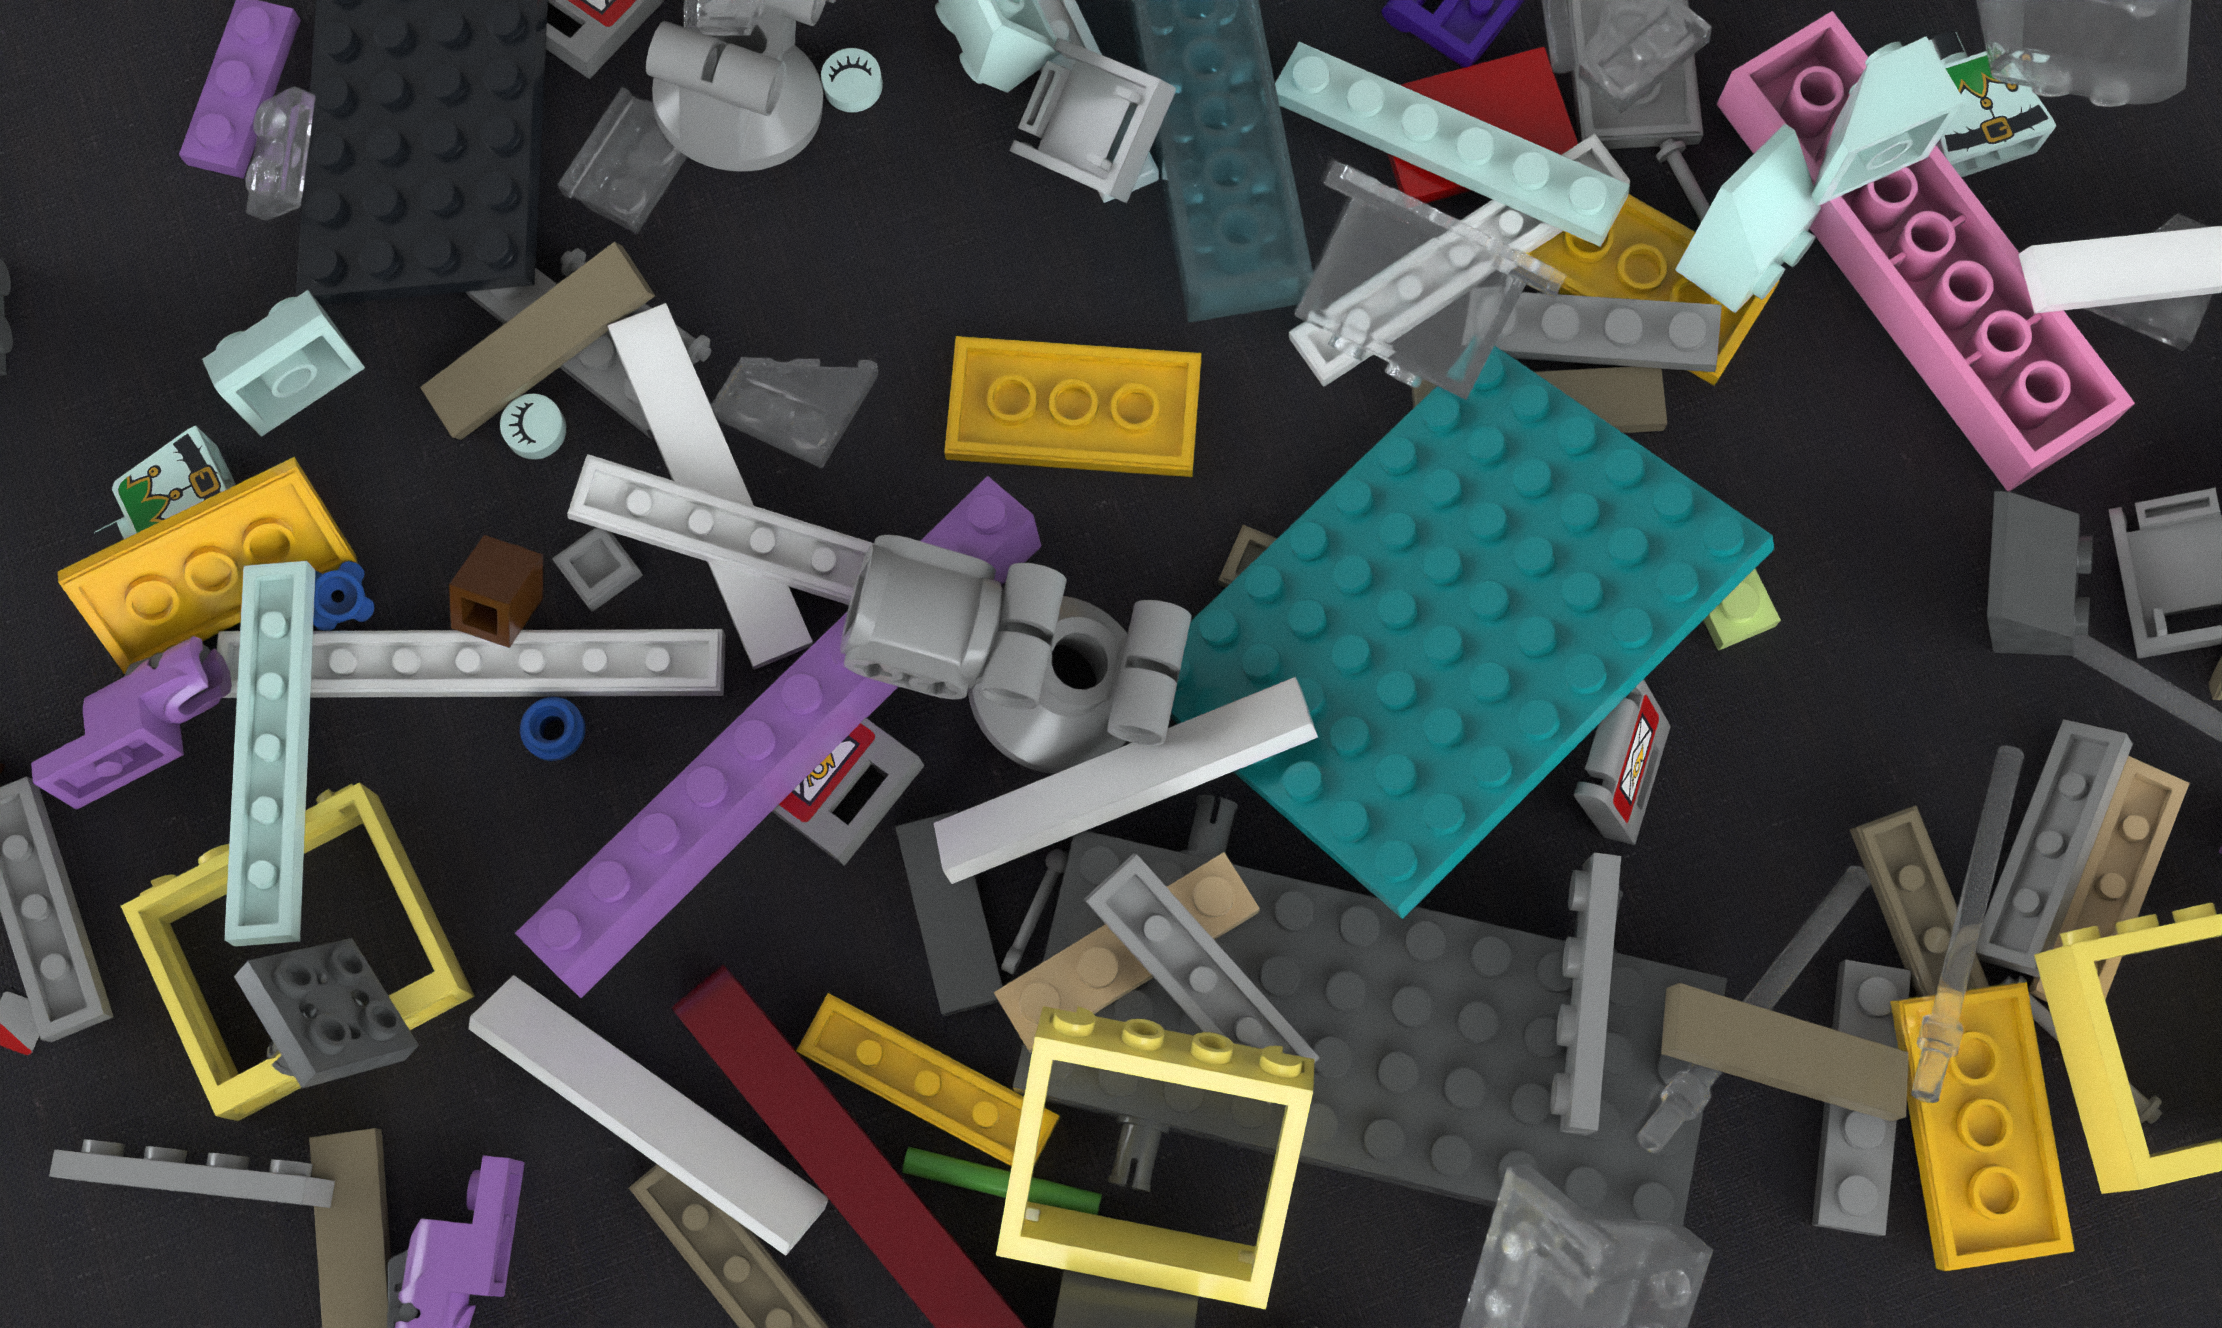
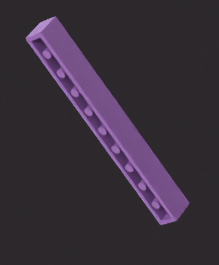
(742, 775)

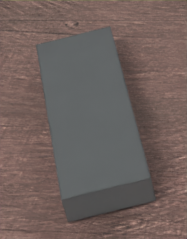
(949, 923)

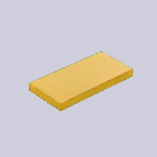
(1640, 264)
(1073, 406)
(189, 568)
(1990, 1137)

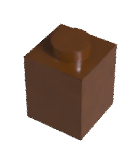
(496, 591)

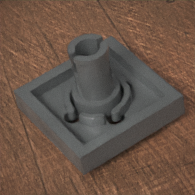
(319, 1023)

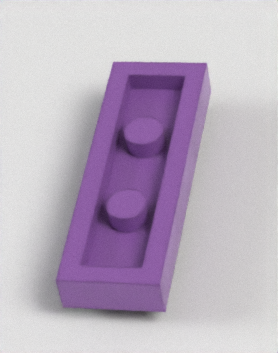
(237, 84)

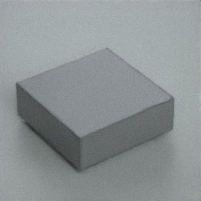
(597, 567)

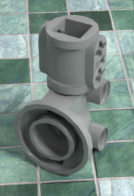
(738, 96)
(949, 628)

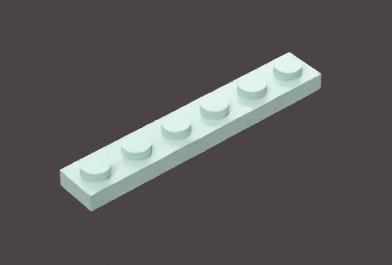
(1451, 144)
(270, 755)

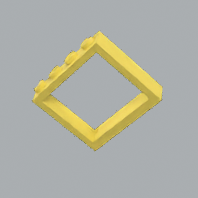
(172, 897)
(2094, 1055)
(1137, 1250)

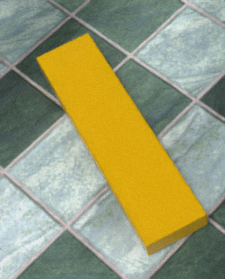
(919, 1079)

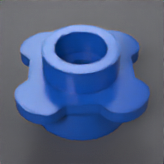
(355, 603)

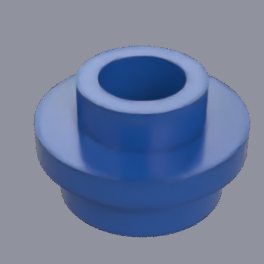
(539, 716)

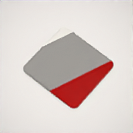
(17, 1024)

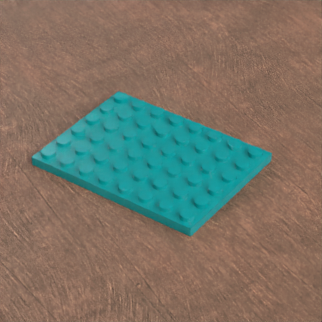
(1462, 619)

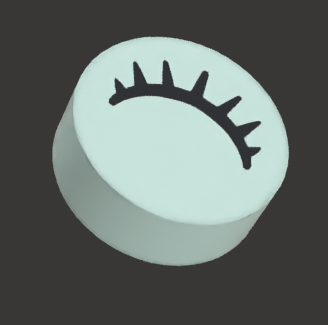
(851, 80)
(533, 426)

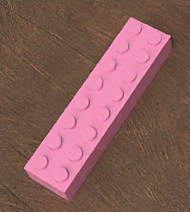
(1934, 271)

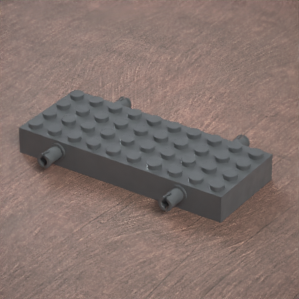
(1424, 1039)

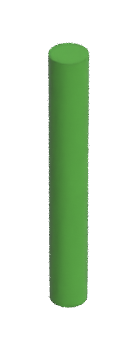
(996, 1181)

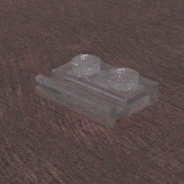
(623, 164)

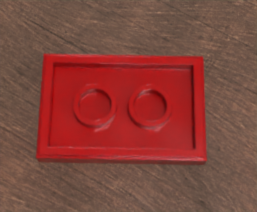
(1507, 92)

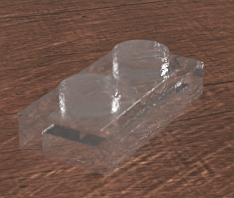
(280, 153)

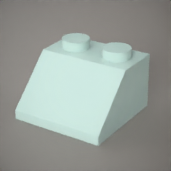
(999, 39)
(1889, 118)
(1754, 225)
(281, 363)

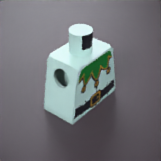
(1997, 117)
(166, 484)

